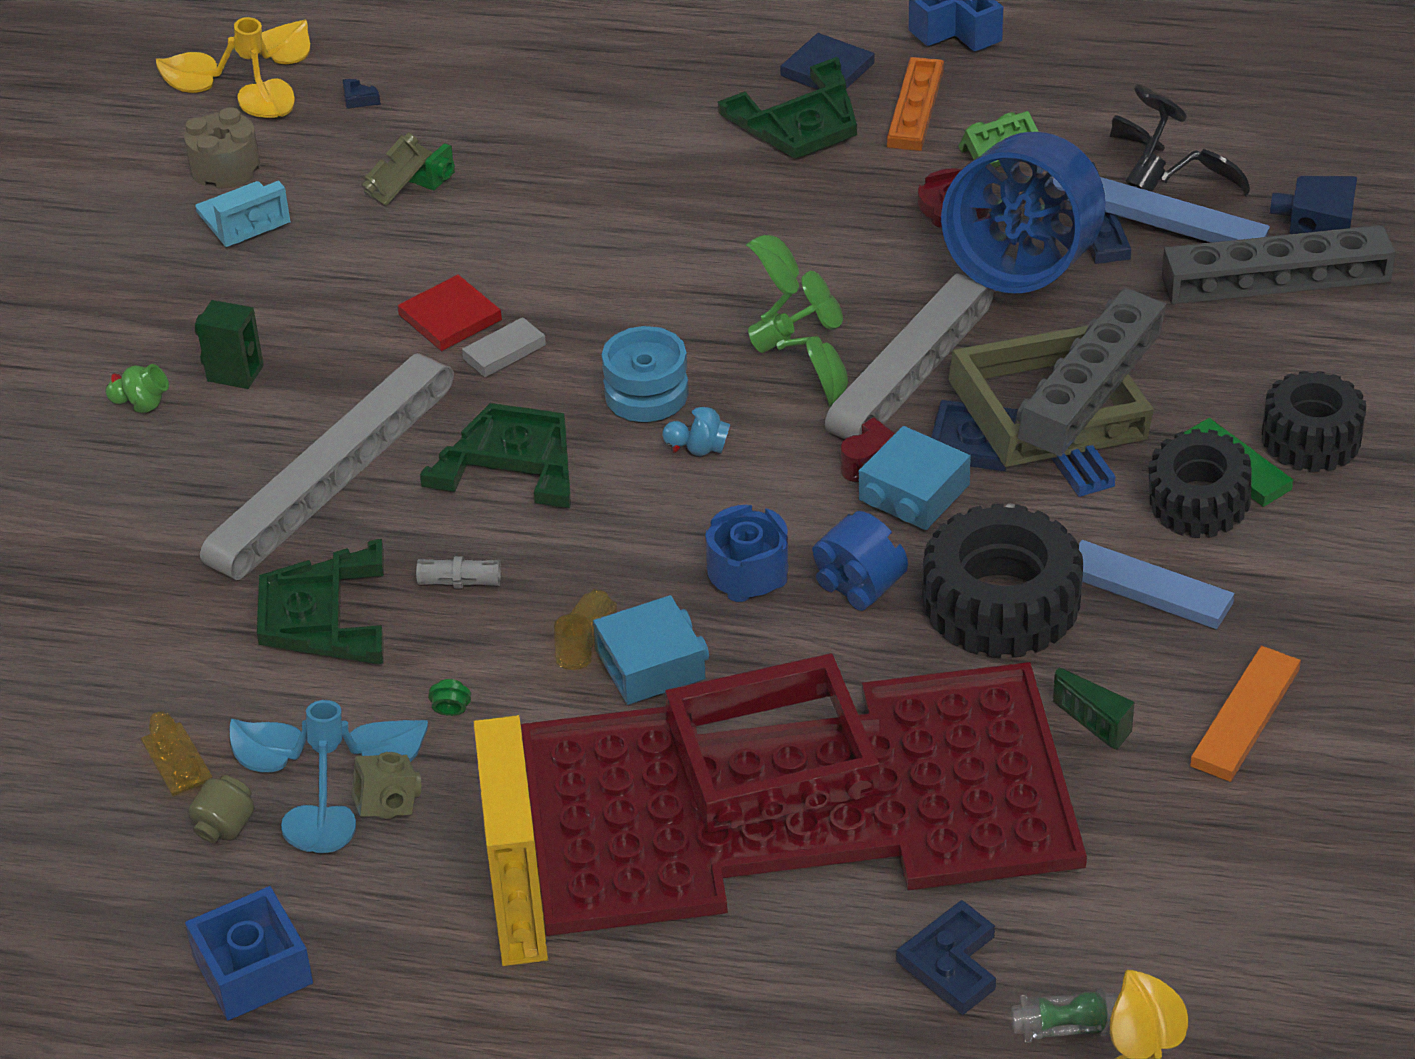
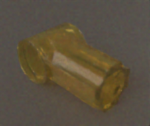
(576, 631)

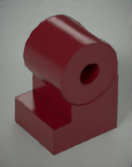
(861, 448)

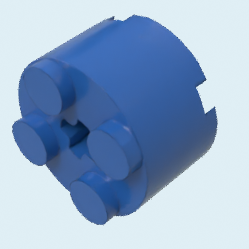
(747, 552)
(859, 559)

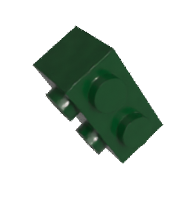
(229, 344)

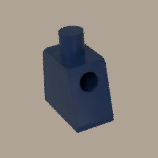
(1318, 203)

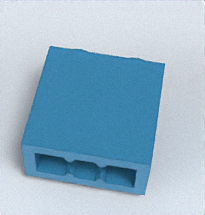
(914, 477)
(650, 649)

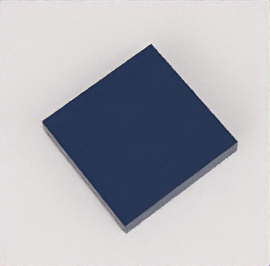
(820, 48)
(959, 430)

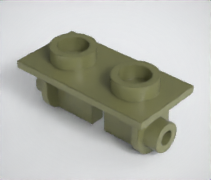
(389, 178)

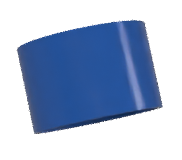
(980, 244)

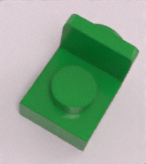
(436, 169)

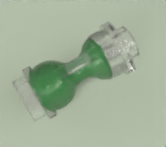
(1082, 1012)

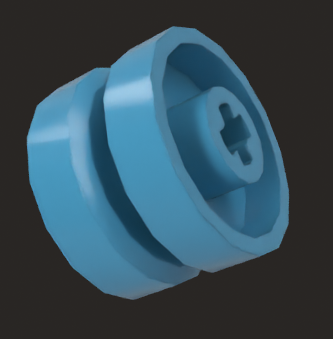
(645, 373)

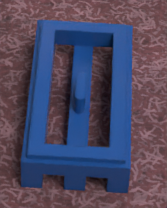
(1082, 462)

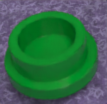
(449, 697)

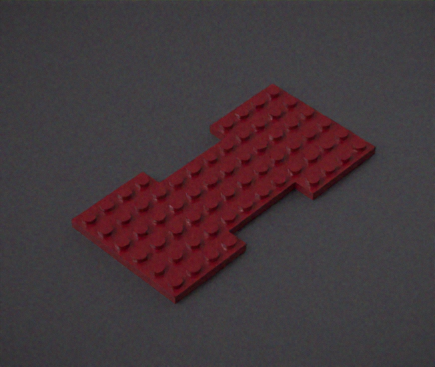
(961, 800)

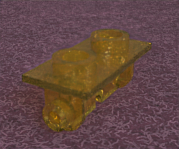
(174, 754)

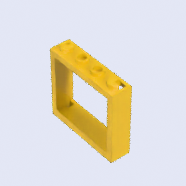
(510, 840)

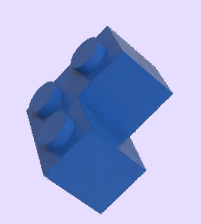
(972, 21)

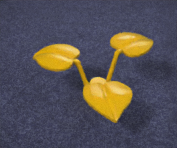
(269, 99)
(1147, 1017)

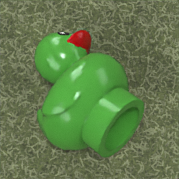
(140, 386)

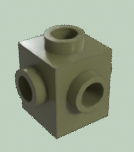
(385, 785)

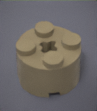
(222, 148)

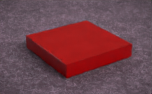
(449, 312)

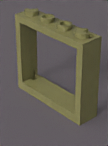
(975, 363)

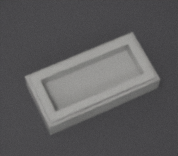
(503, 347)

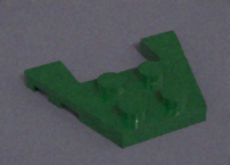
(803, 122)
(509, 440)
(303, 606)

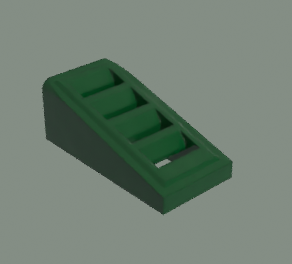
(1094, 707)

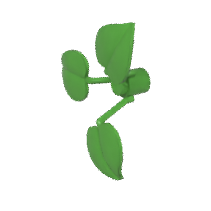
(777, 328)

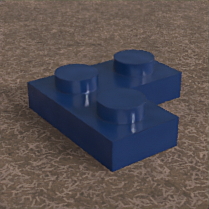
(942, 957)

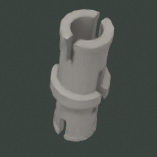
(458, 572)

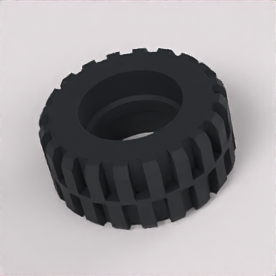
(996, 616)

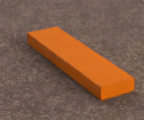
(915, 104)
(1245, 713)

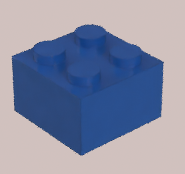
(249, 952)

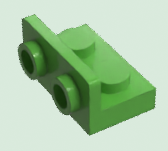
(982, 136)

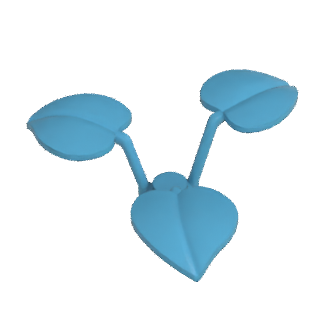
(271, 744)

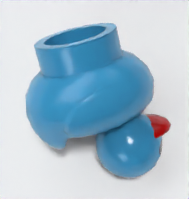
(705, 434)

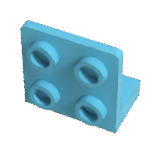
(245, 212)

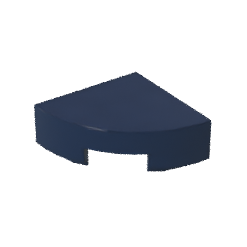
(360, 95)

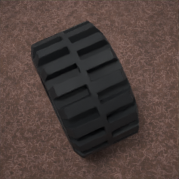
(1313, 421)
(1200, 458)

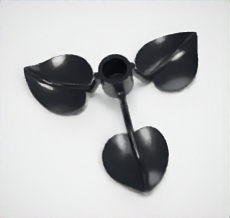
(1150, 167)

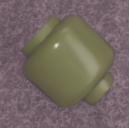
(221, 809)

